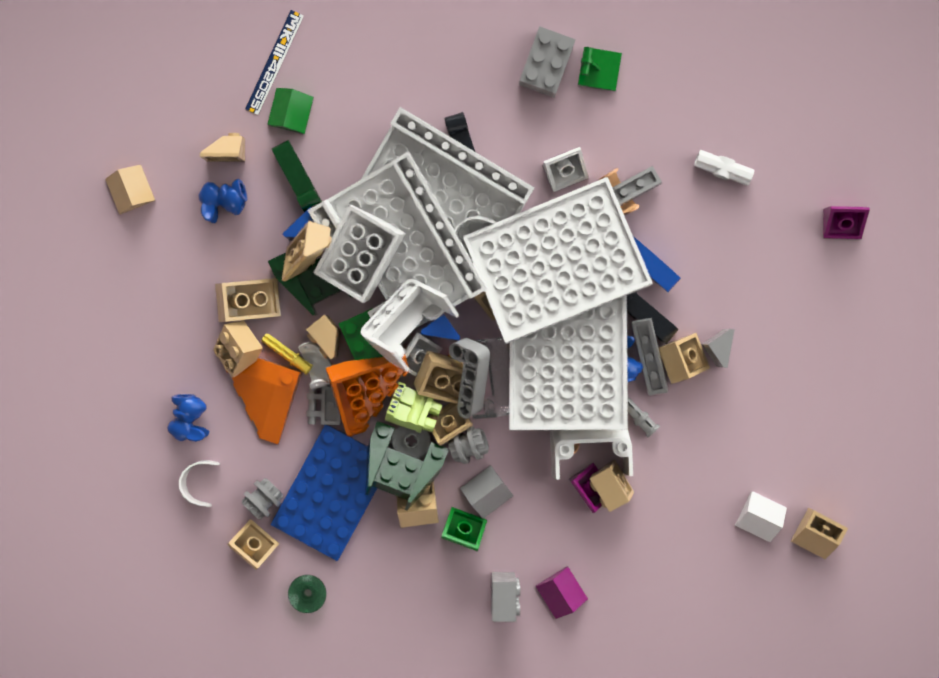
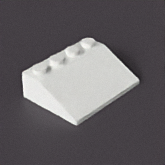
(359, 253)

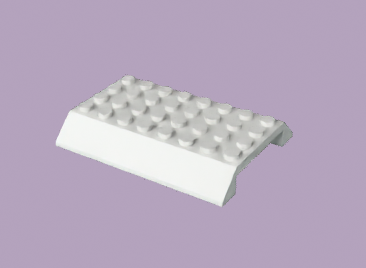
(457, 176)
(430, 246)

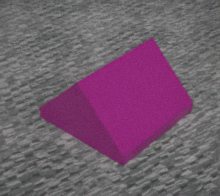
(844, 222)
(581, 482)
(562, 593)

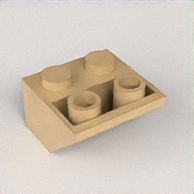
(327, 335)
(237, 347)
(422, 512)
(818, 534)

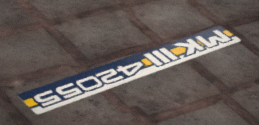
(274, 62)

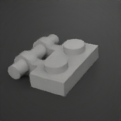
(329, 411)

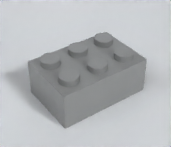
(546, 62)
(504, 602)

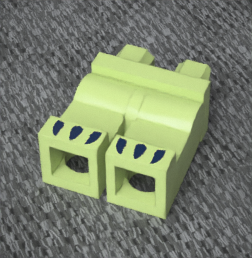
(411, 409)

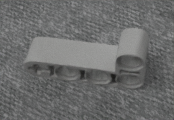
(474, 375)

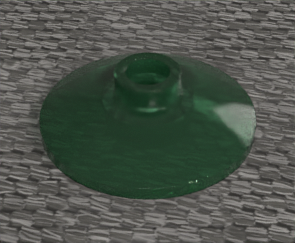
(300, 600)

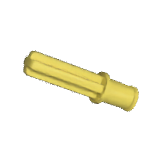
(294, 359)

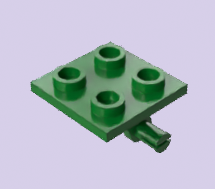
(599, 68)

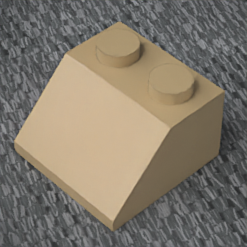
(683, 358)
(611, 486)

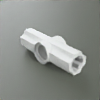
(724, 167)

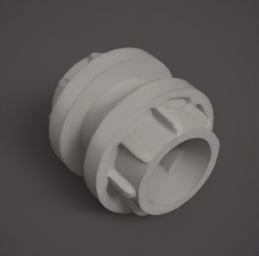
(468, 445)
(262, 498)

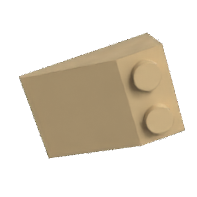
(247, 300)
(439, 377)

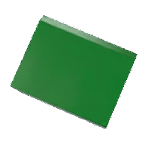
(290, 110)
(464, 529)

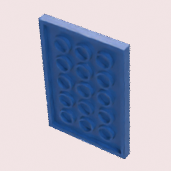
(327, 494)

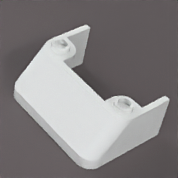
(401, 315)
(563, 443)

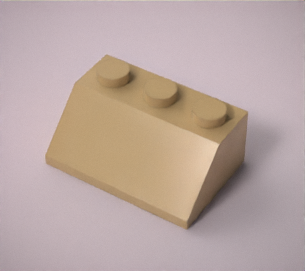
(305, 249)

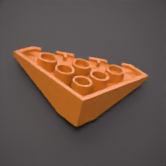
(361, 388)
(268, 396)

